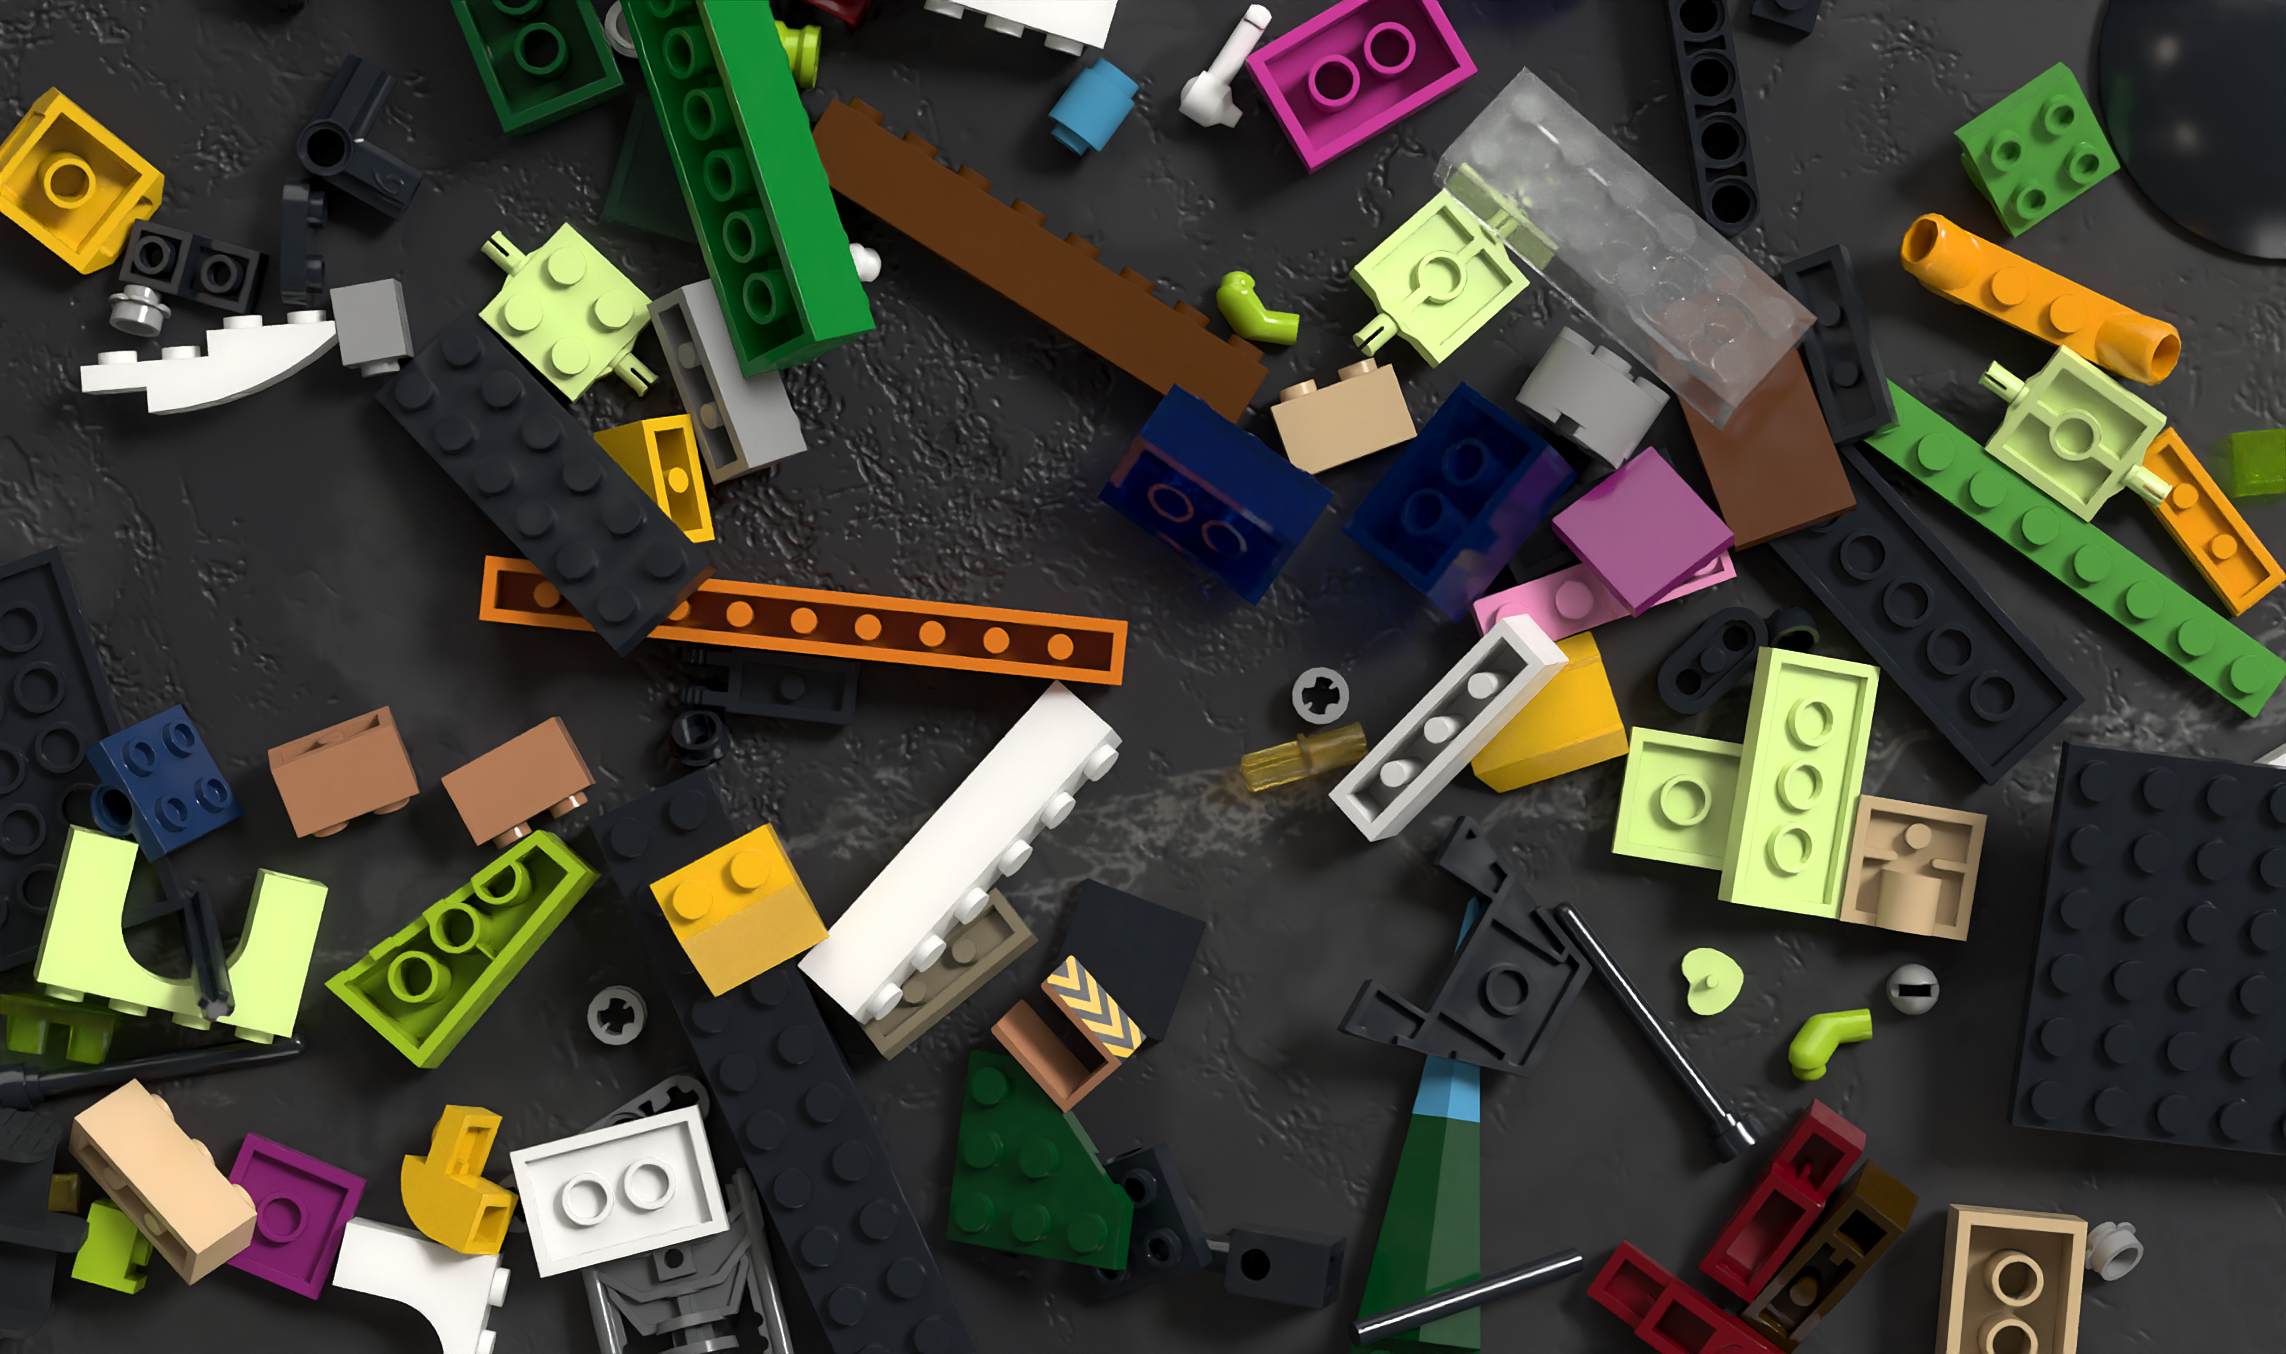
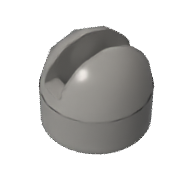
(1913, 975)

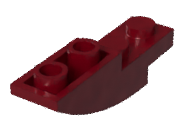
(1669, 1311)

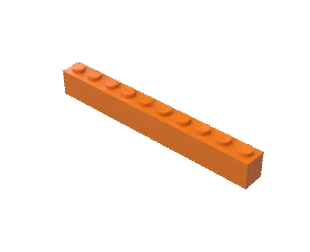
(843, 626)

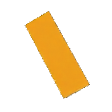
(2209, 527)

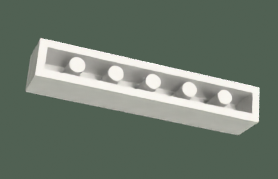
(962, 853)

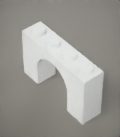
(439, 1282)

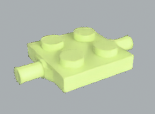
(1436, 281)
(569, 313)
(2075, 433)

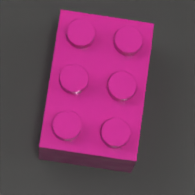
(1358, 73)

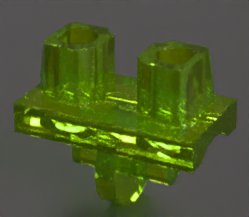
(32, 1013)

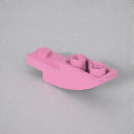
(1577, 600)

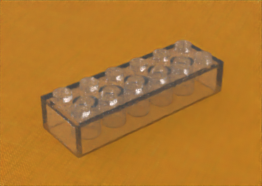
(1623, 248)

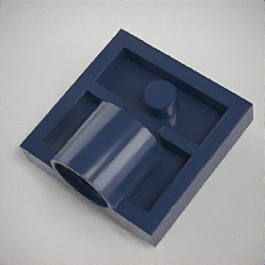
(159, 785)

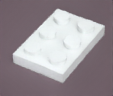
(619, 1190)

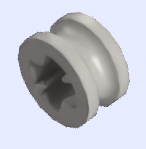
(1308, 680)
(631, 1028)

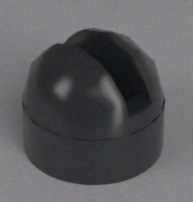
(1794, 619)

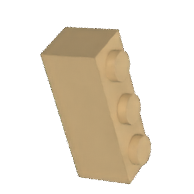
(163, 1180)

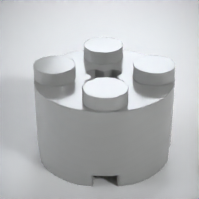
(1591, 399)

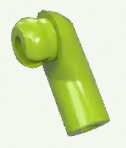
(1820, 1038)

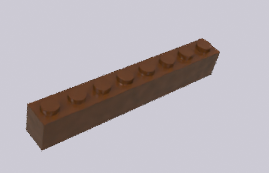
(1031, 266)

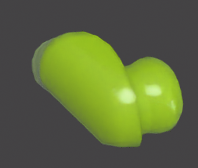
(1247, 314)

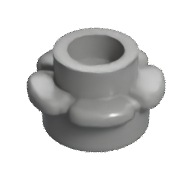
(138, 311)
(2112, 1250)

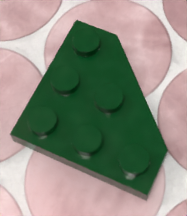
(1031, 1173)

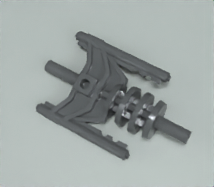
(693, 1285)

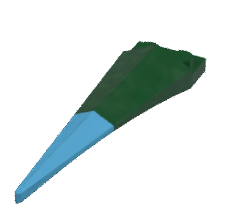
(1433, 1210)

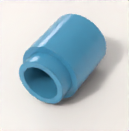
(1092, 107)

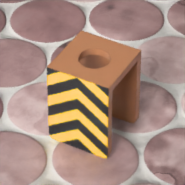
(1046, 1055)

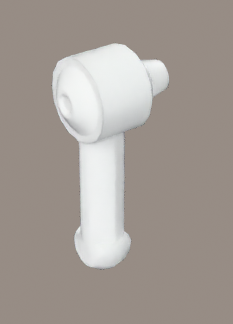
(1208, 96)

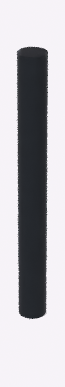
(1465, 1297)

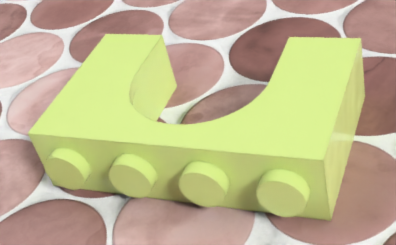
(87, 951)

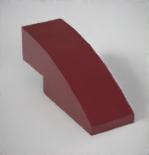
(1783, 1200)

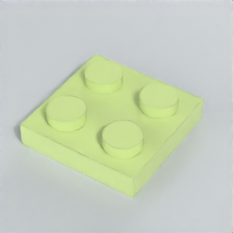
(1676, 798)

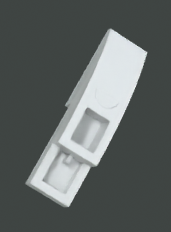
(239, 363)

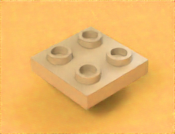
(1913, 867)

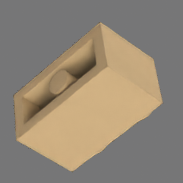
(1344, 419)

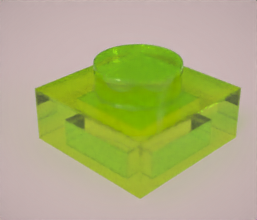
(2257, 462)

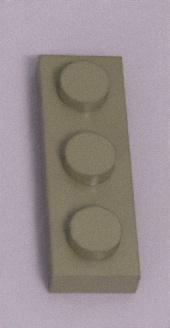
(971, 959)

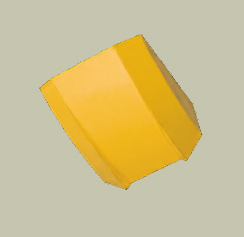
(75, 183)
(1561, 727)

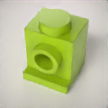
(112, 1249)

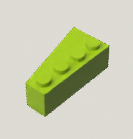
(465, 949)

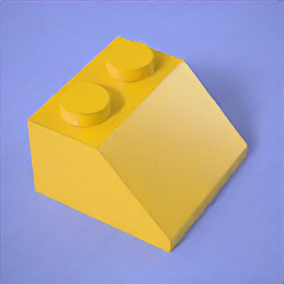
(740, 910)

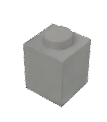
(372, 326)

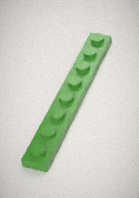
(2079, 556)

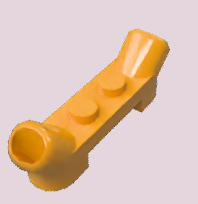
(2038, 301)

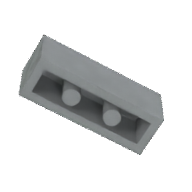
(735, 419)

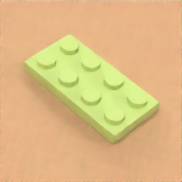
(1799, 782)

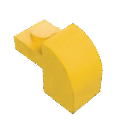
(446, 1187)

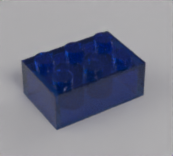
(1215, 494)
(1459, 502)

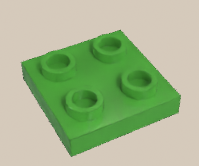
(2036, 150)

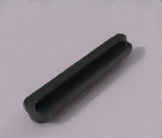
(206, 957)

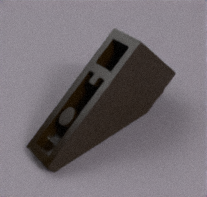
(1832, 1256)

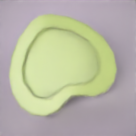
(1712, 980)

